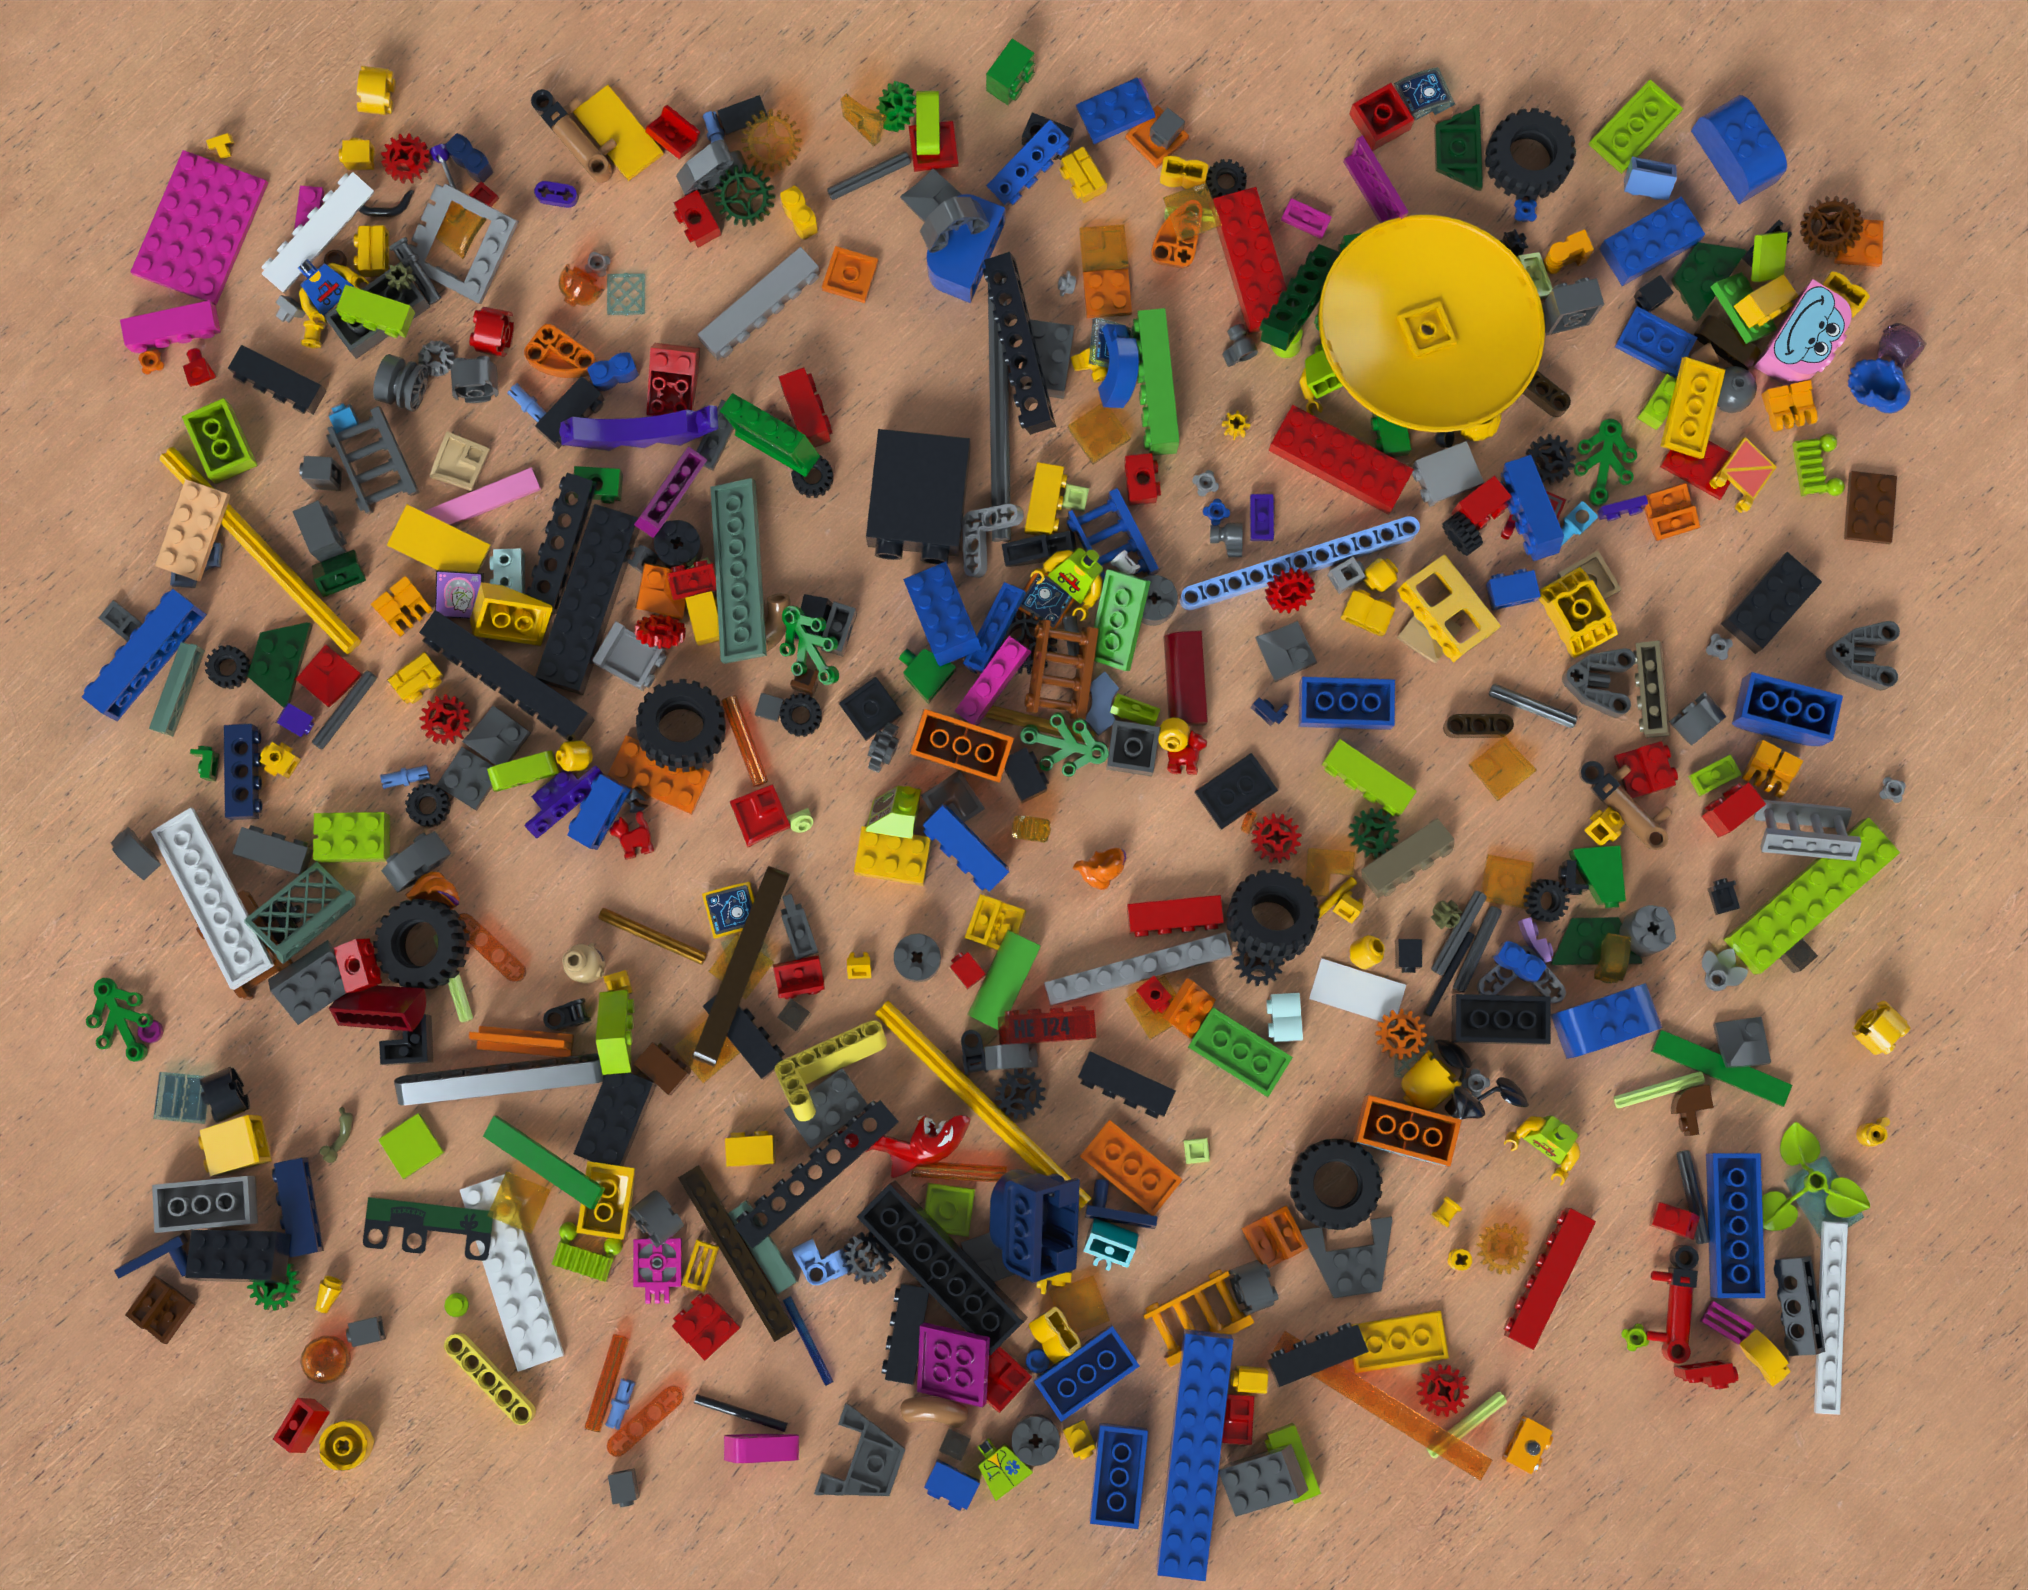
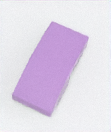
(1540, 947)

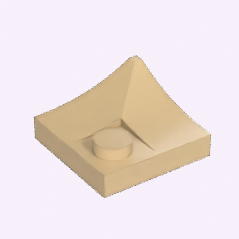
(459, 461)
(1418, 638)

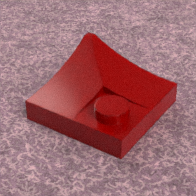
(328, 676)
(759, 815)
(1004, 1379)
(1238, 1420)

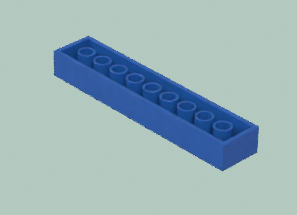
(1194, 1455)

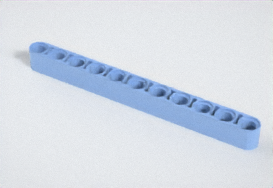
(1307, 555)

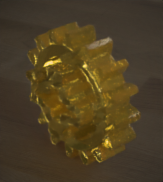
(1493, 1254)

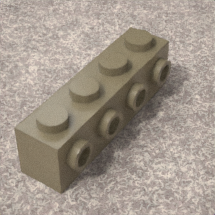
(1652, 689)
(1408, 858)

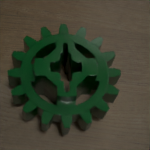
(1378, 843)

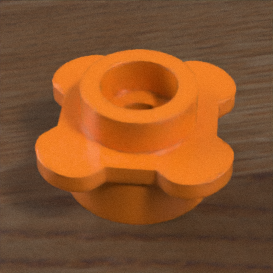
(145, 358)

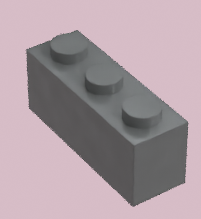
(273, 850)

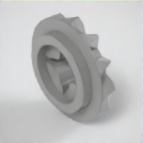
(447, 356)

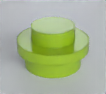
(456, 1305)

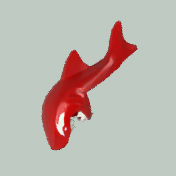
(924, 1145)

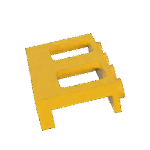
(1461, 598)

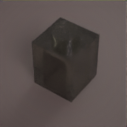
(1798, 956)
(794, 1015)
(955, 1443)

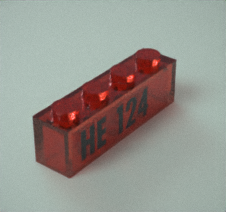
(1046, 1027)

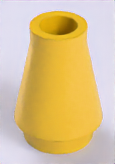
(328, 1292)

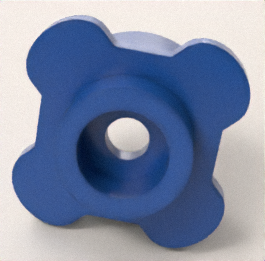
(1523, 216)
(1220, 507)

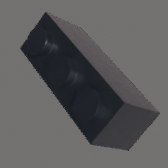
(578, 401)

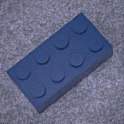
(1651, 241)
(1532, 508)
(942, 614)
(1346, 703)
(966, 847)
(1086, 1373)
(1118, 1476)

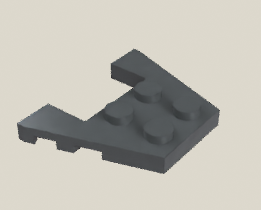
(1352, 1269)
(873, 1463)

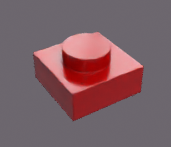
(484, 194)

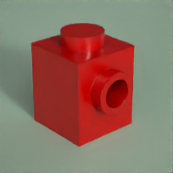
(1155, 995)

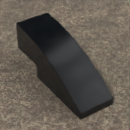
(1037, 548)

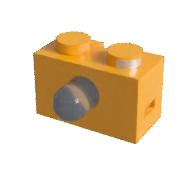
(1528, 1445)

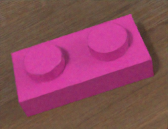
(308, 199)
(1306, 218)

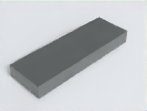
(714, 443)

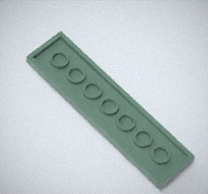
(738, 571)

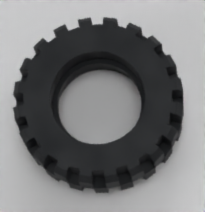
(1542, 129)
(675, 697)
(1277, 889)
(393, 939)
(1367, 1177)

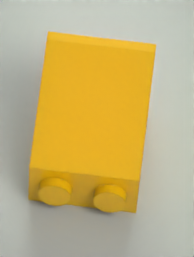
(234, 1145)

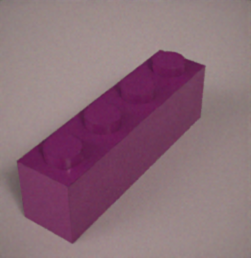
(670, 492)

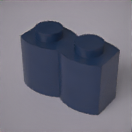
(469, 158)

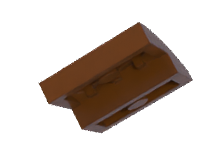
(160, 1309)

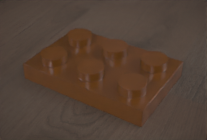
(1870, 507)

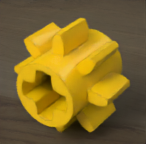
(1241, 423)

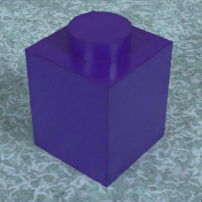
(295, 720)

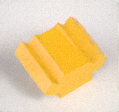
(1578, 612)

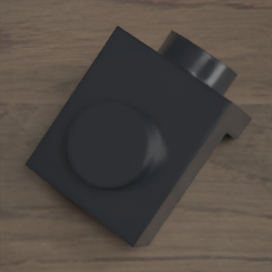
(1567, 874)
(1723, 896)

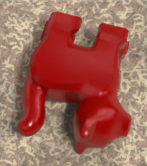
(1188, 756)
(632, 839)

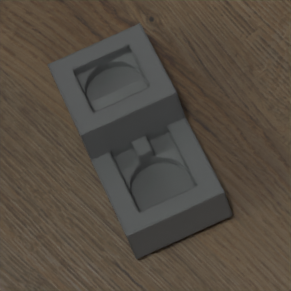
(120, 620)

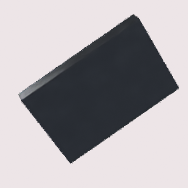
(1236, 791)

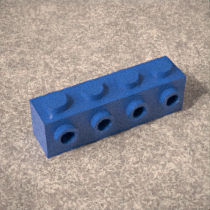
(1028, 163)

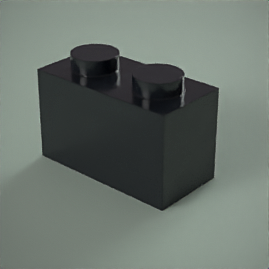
(1025, 776)

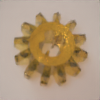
(1031, 828)

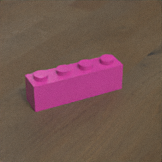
(170, 326)
(993, 681)

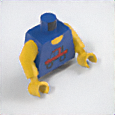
(324, 288)

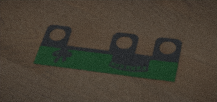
(421, 1218)

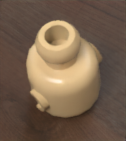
(584, 963)

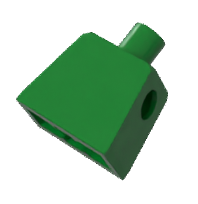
(925, 673)

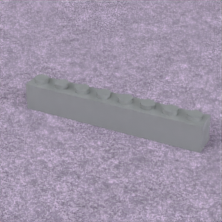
(1137, 969)

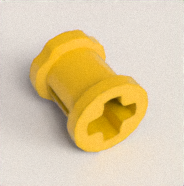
(311, 335)
(1446, 1211)
(1467, 1261)

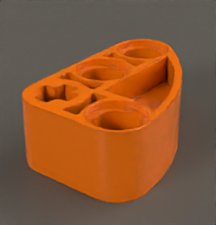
(1168, 240)
(552, 358)

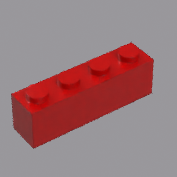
(1175, 914)

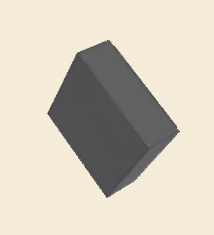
(769, 707)

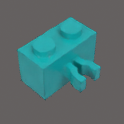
(1110, 1243)

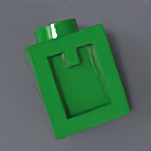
(209, 764)

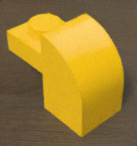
(1765, 1357)

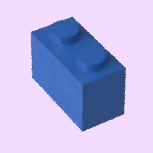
(1512, 589)
(952, 1485)

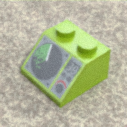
(895, 812)

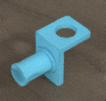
(1573, 527)

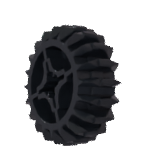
(1024, 624)

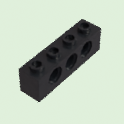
(1805, 1293)

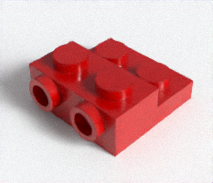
(1648, 768)
(705, 1325)
(1713, 1373)

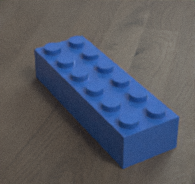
(143, 655)
(1735, 1225)

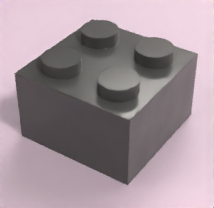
(319, 531)
(1133, 748)

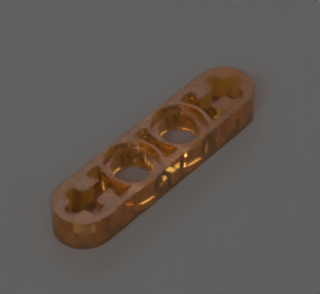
(491, 945)
(644, 1419)

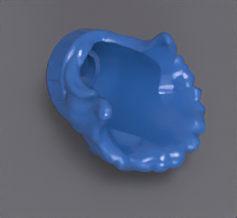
(1879, 385)

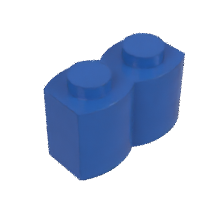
(609, 373)
(1524, 965)

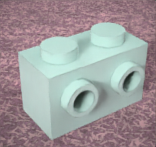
(508, 568)

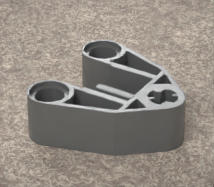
(707, 166)
(949, 216)
(1862, 672)
(1599, 699)

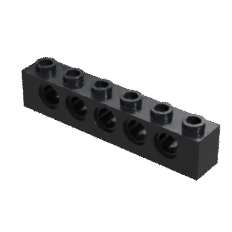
(578, 512)

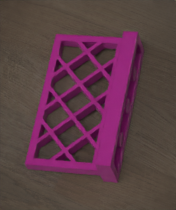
(1374, 183)

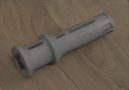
(410, 259)

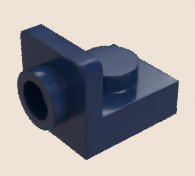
(1267, 713)

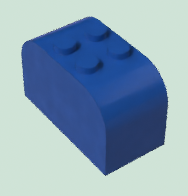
(1741, 148)
(961, 263)
(1786, 710)
(1606, 1021)

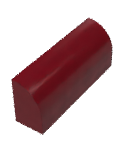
(1185, 677)
(381, 1008)

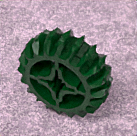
(741, 184)

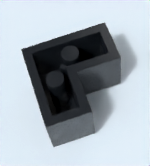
(414, 1047)

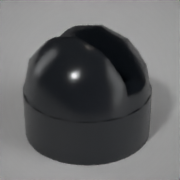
(1445, 439)

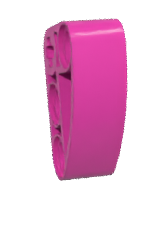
(761, 1448)

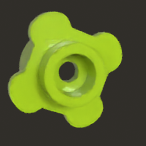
(1641, 1339)

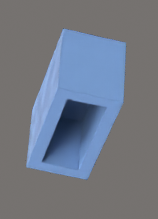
(1650, 178)

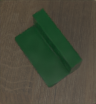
(338, 573)

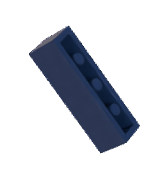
(298, 1206)

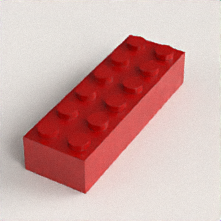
(1249, 255)
(1340, 459)

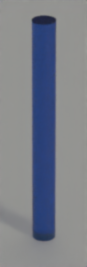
(808, 1341)

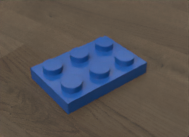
(1115, 110)
(1655, 342)

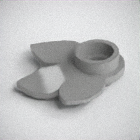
(1724, 967)

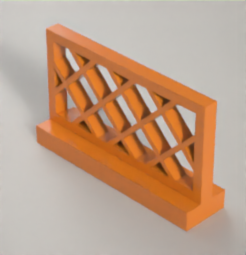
(523, 1041)

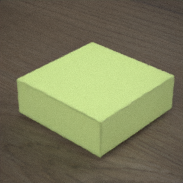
(1075, 497)
(1196, 1150)

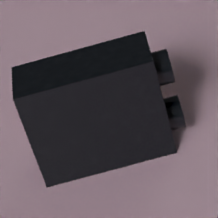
(918, 495)

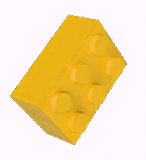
(892, 857)

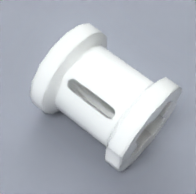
(1125, 564)

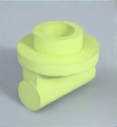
(800, 821)

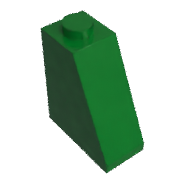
(1603, 872)

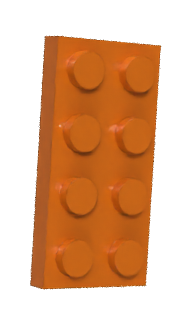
(673, 788)
(1131, 1168)

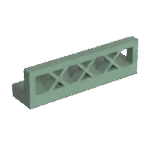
(177, 689)
(767, 1255)

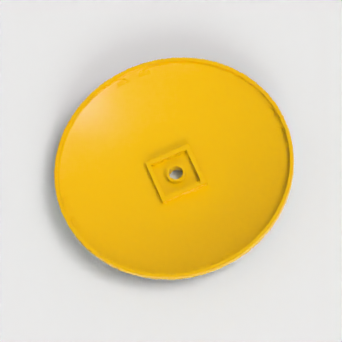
(1440, 277)

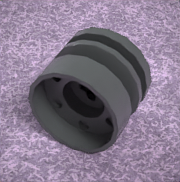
(400, 382)

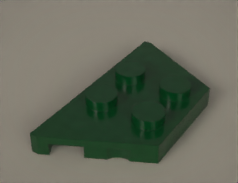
(1460, 148)
(1701, 270)
(279, 660)
(1584, 941)

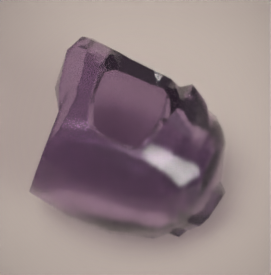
(1901, 344)

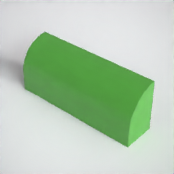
(1004, 979)

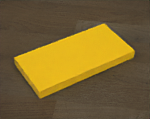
(608, 118)
(1692, 407)
(437, 542)
(1402, 1341)

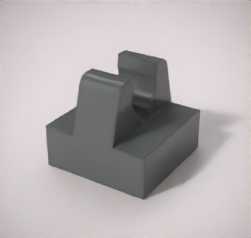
(642, 556)

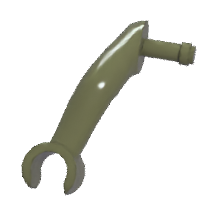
(330, 1153)

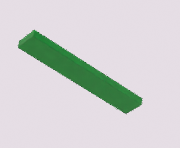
(1712, 1065)
(544, 1162)

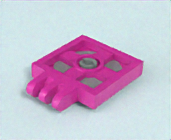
(657, 1267)

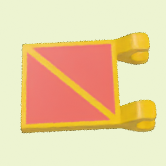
(1747, 471)

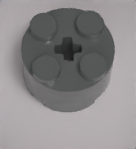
(474, 379)
(1167, 600)
(1698, 718)
(1649, 930)
(904, 955)
(656, 1218)
(1253, 1287)
(1045, 1450)

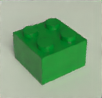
(1010, 72)

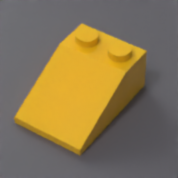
(509, 615)
(611, 1213)

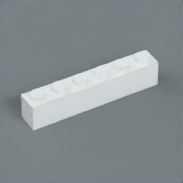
(318, 231)

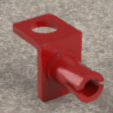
(198, 369)

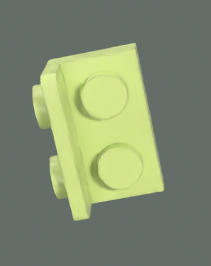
(1535, 267)

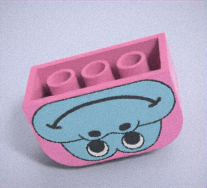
(1806, 336)

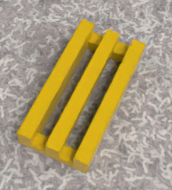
(694, 1285)

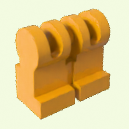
(1574, 249)
(1795, 396)
(404, 596)
(1768, 757)

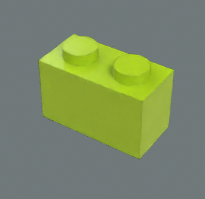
(1659, 403)

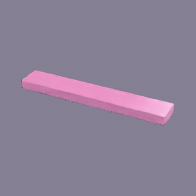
(486, 498)

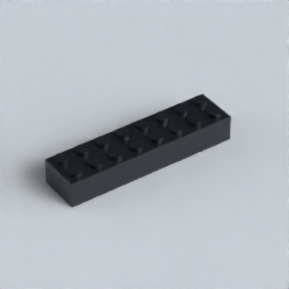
(588, 599)
(501, 673)
(941, 1266)

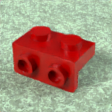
(673, 132)
(692, 580)
(799, 977)

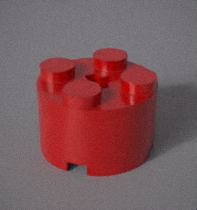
(492, 331)

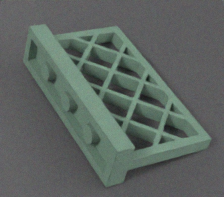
(314, 926)

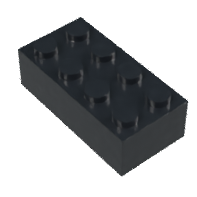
(1771, 602)
(1501, 1019)
(615, 1118)
(238, 1256)

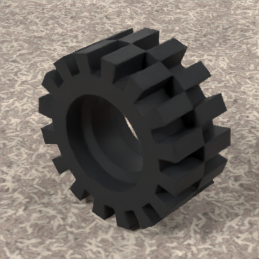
(1225, 168)
(819, 487)
(1462, 533)
(218, 657)
(800, 701)
(415, 798)
(1557, 904)

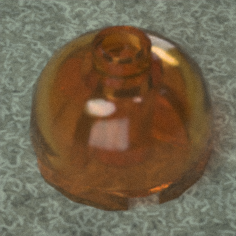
(578, 287)
(325, 1359)

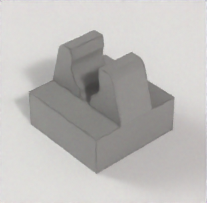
(289, 309)

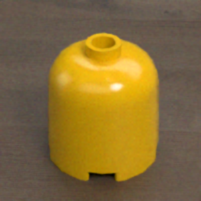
(1428, 1082)

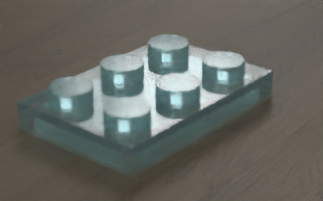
(1814, 1203)

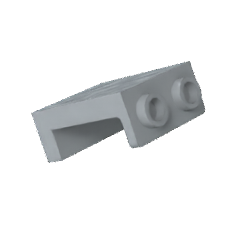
(1447, 473)
(628, 658)

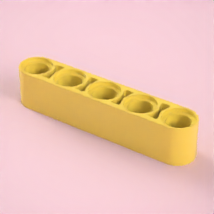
(478, 1376)

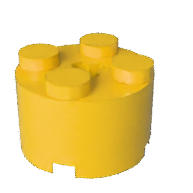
(374, 90)
(1880, 1028)
(333, 1440)

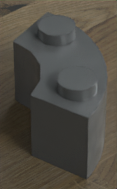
(416, 860)

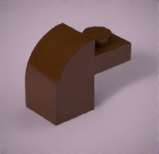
(1688, 1102)

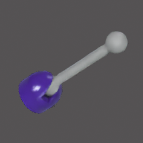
(441, 155)

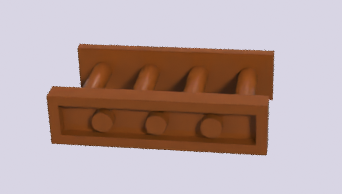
(1083, 663)
(251, 906)

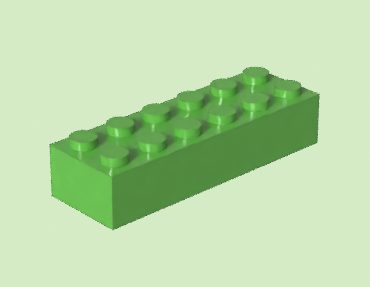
(1157, 382)

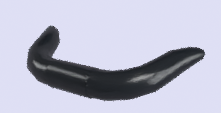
(388, 212)

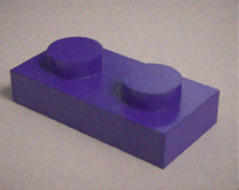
(1614, 511)
(1261, 517)

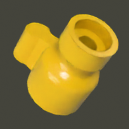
(1081, 362)
(1873, 1133)

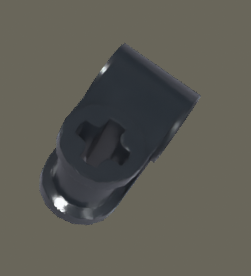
(568, 1015)
(973, 1054)

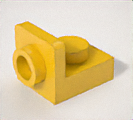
(1058, 1280)
(1079, 1439)

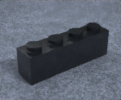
(277, 380)
(752, 1041)
(1126, 1084)
(905, 1339)
(1318, 1355)

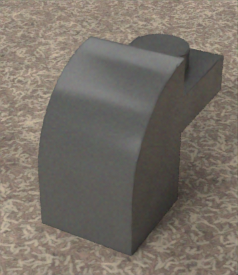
(135, 854)
(1011, 1056)

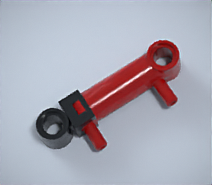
(1678, 1323)

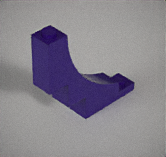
(642, 432)

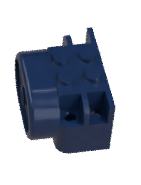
(1035, 1223)

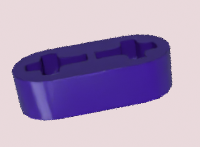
(557, 189)

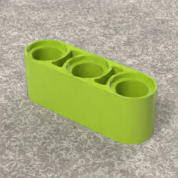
(927, 122)
(522, 771)

